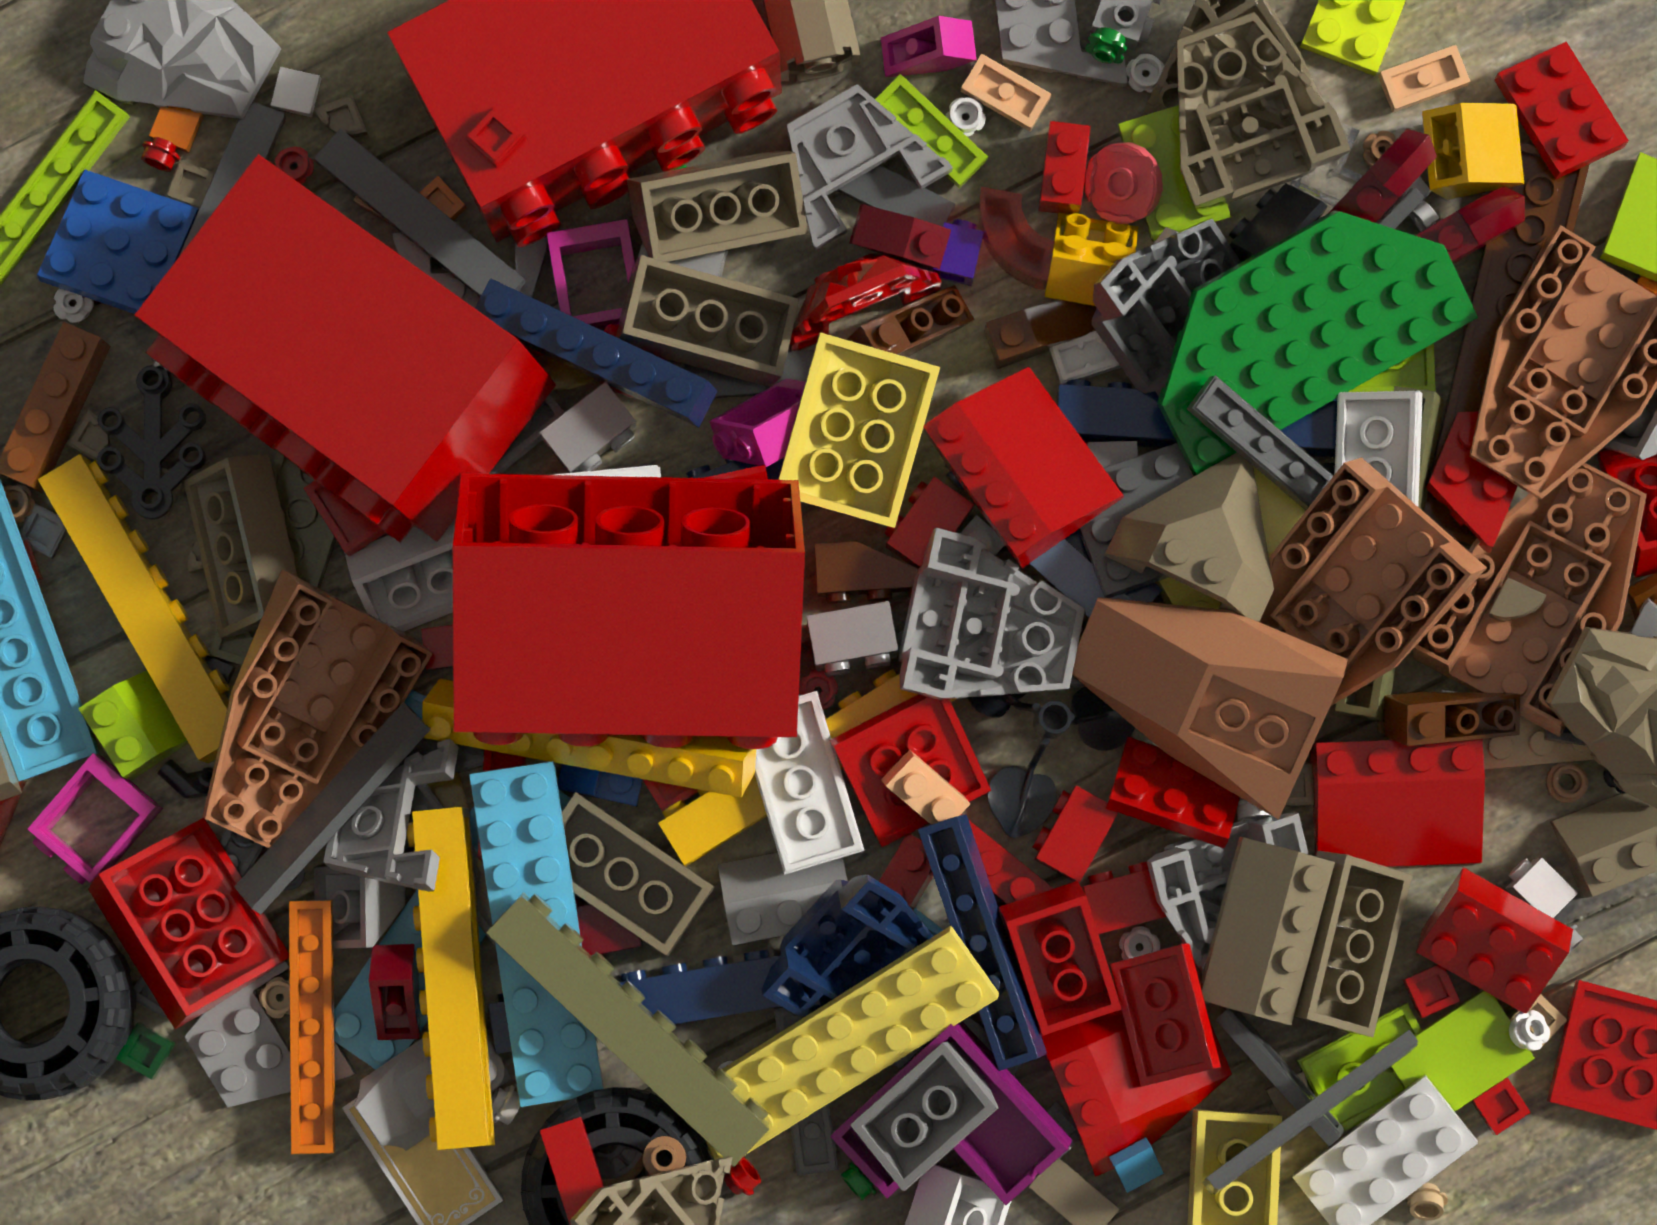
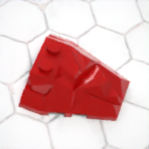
(855, 288)

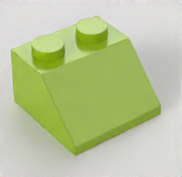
(134, 725)

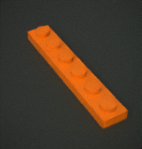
(312, 1027)

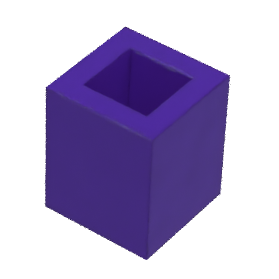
(961, 252)

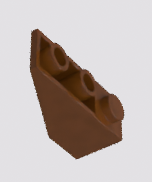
(916, 324)
(859, 570)
(1450, 716)

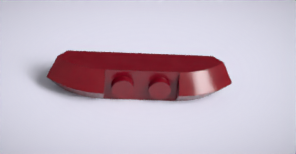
(1388, 177)
(1478, 223)

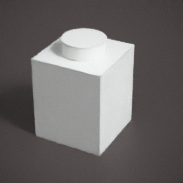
(1540, 886)

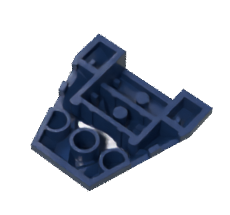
(841, 942)

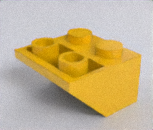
(1474, 148)
(1083, 253)

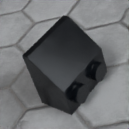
(1278, 217)

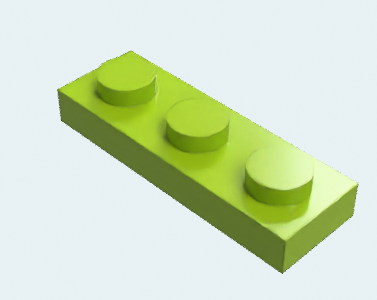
(934, 128)

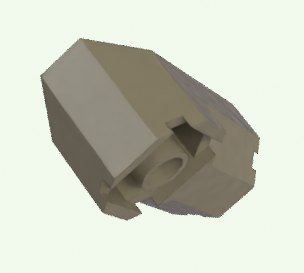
(812, 37)

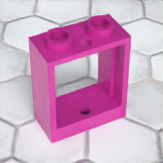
(588, 239)
(760, 426)
(49, 843)

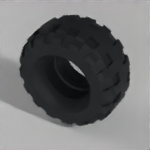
(98, 1009)
(610, 1118)

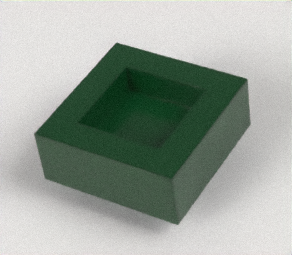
(145, 1050)

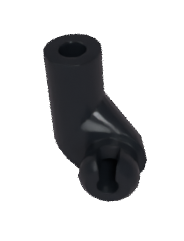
(186, 784)

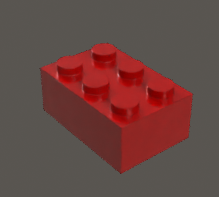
(1495, 940)
(1060, 957)

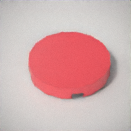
(1123, 182)

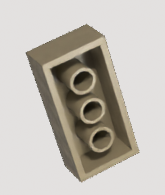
(707, 321)
(630, 877)
(1353, 945)

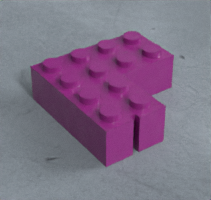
(999, 1149)

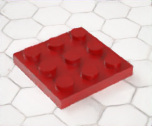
(873, 748)
(1608, 1055)

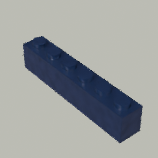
(598, 353)
(979, 925)

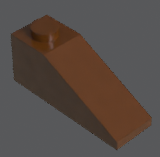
(1037, 330)

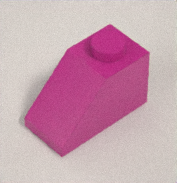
(929, 47)

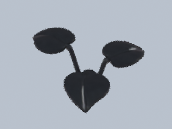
(1026, 799)

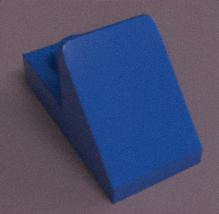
(600, 784)

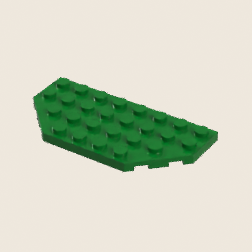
(1309, 324)

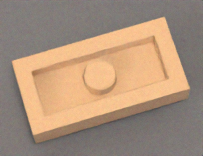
(1424, 78)
(1006, 92)
(924, 789)

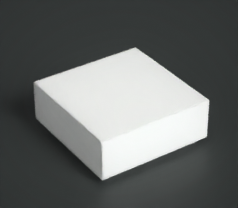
(296, 92)

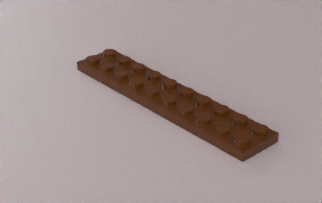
(1498, 279)

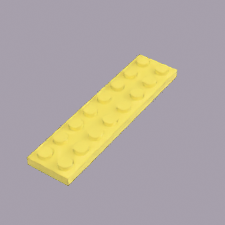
(862, 1032)

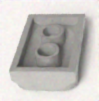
(396, 1099)

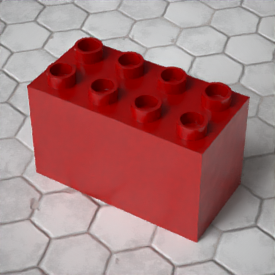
(589, 88)
(341, 353)
(627, 608)

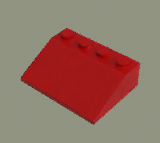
(1022, 464)
(1400, 801)
(187, 922)

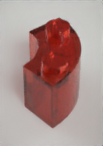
(1011, 240)

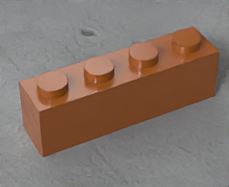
(53, 406)

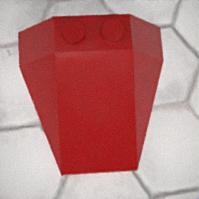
(1105, 1093)

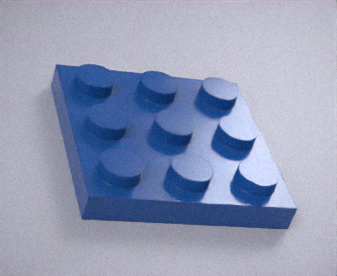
(116, 242)

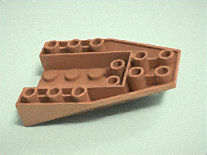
(1565, 367)
(1572, 549)
(1365, 575)
(1212, 690)
(304, 706)

